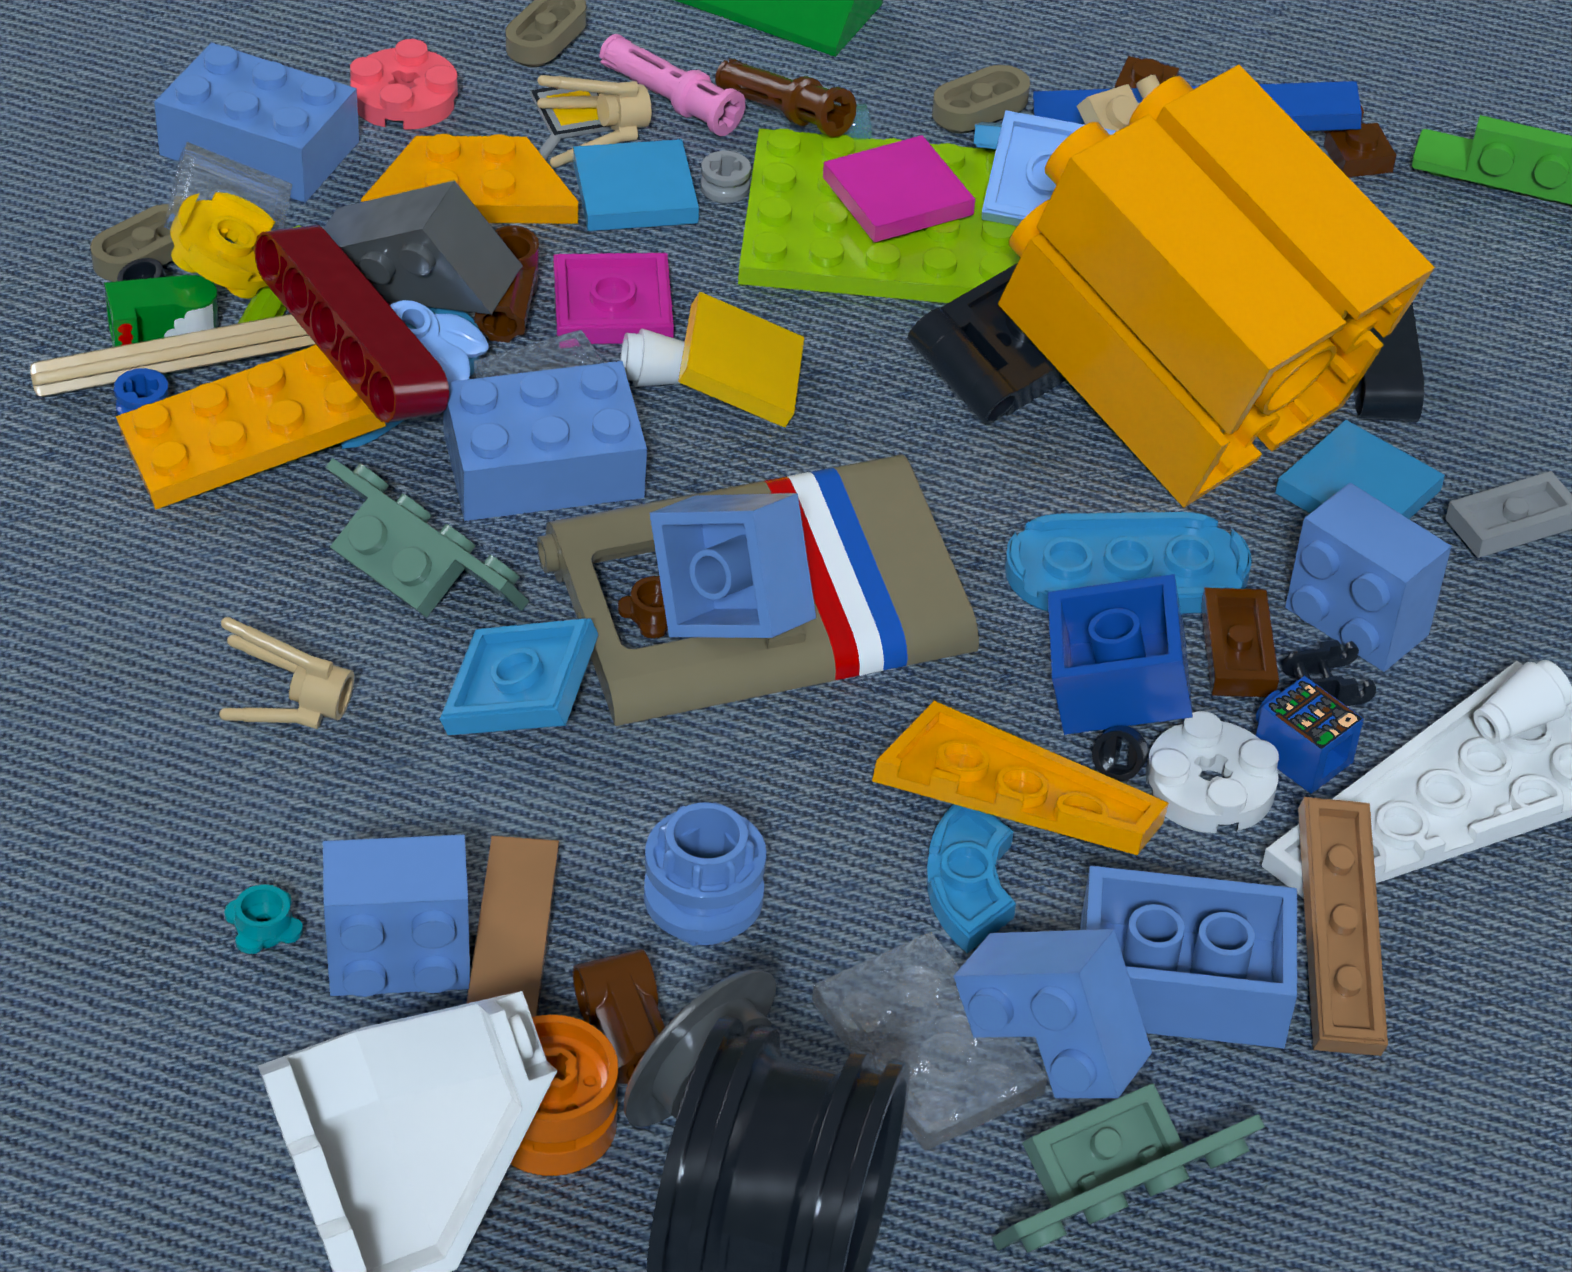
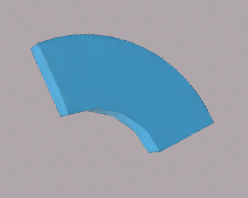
(965, 878)

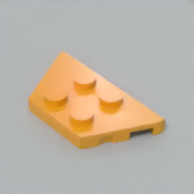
(497, 173)

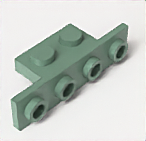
(405, 553)
(1109, 1152)

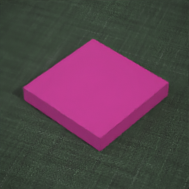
(898, 188)
(612, 295)

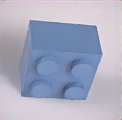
(733, 565)
(1367, 576)
(396, 915)

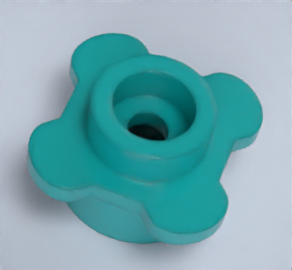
(262, 918)

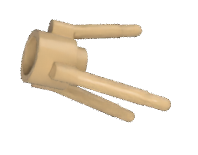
(620, 106)
(316, 682)

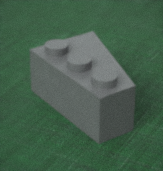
(427, 248)

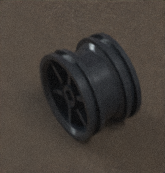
(777, 1160)

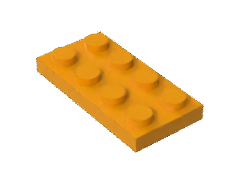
(242, 425)

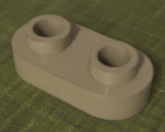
(544, 30)
(980, 97)
(131, 240)

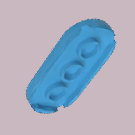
(1118, 547)

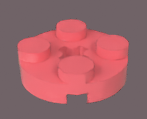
(404, 85)

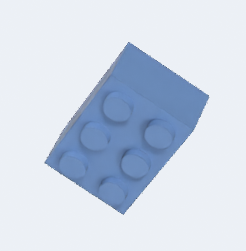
(260, 117)
(544, 440)
(1202, 952)

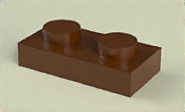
(1239, 642)

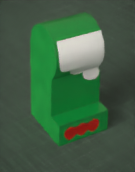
(159, 307)

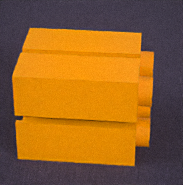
(1207, 278)

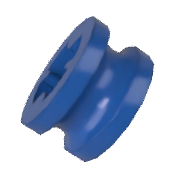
(139, 383)

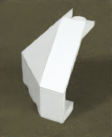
(409, 1129)

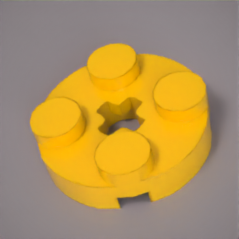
(201, 245)

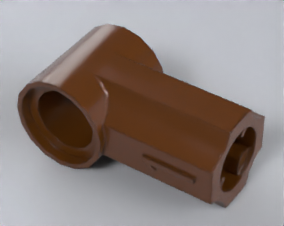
(513, 309)
(622, 1003)

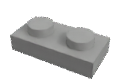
(1512, 514)

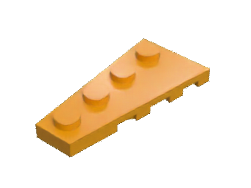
(1008, 777)

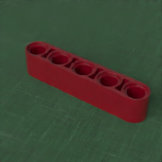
(351, 323)

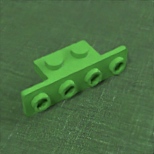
(1502, 158)

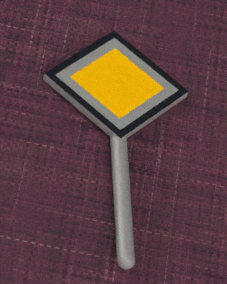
(566, 122)

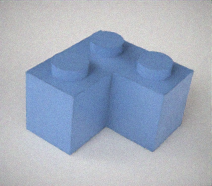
(1067, 994)

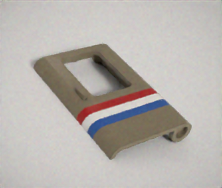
(876, 582)

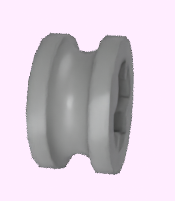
(725, 176)

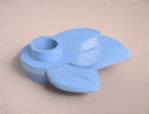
(445, 336)

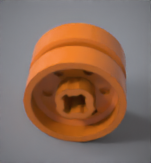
(580, 1105)

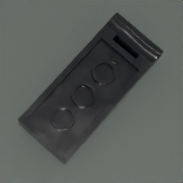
(984, 352)

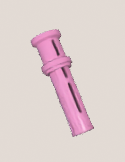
(688, 91)

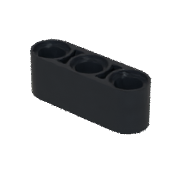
(1395, 378)

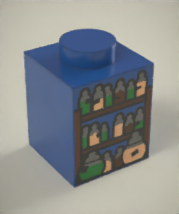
(1310, 731)

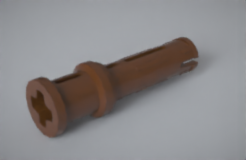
(801, 99)

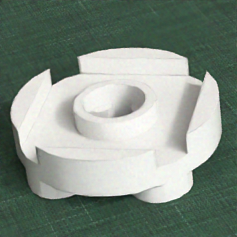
(1215, 746)

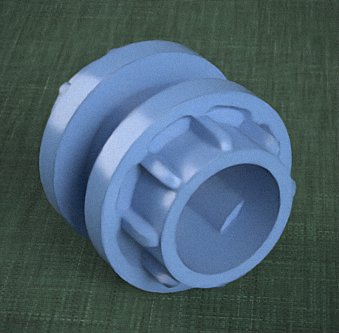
(704, 873)

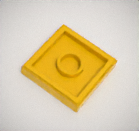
(741, 359)

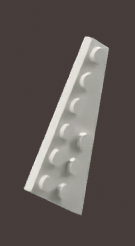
(1453, 792)

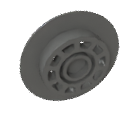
(667, 1065)

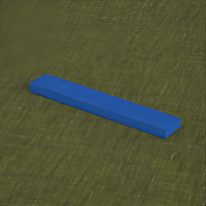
(1310, 105)

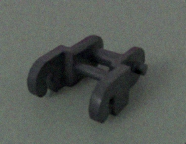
(1320, 661)

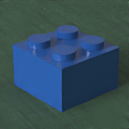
(1119, 654)

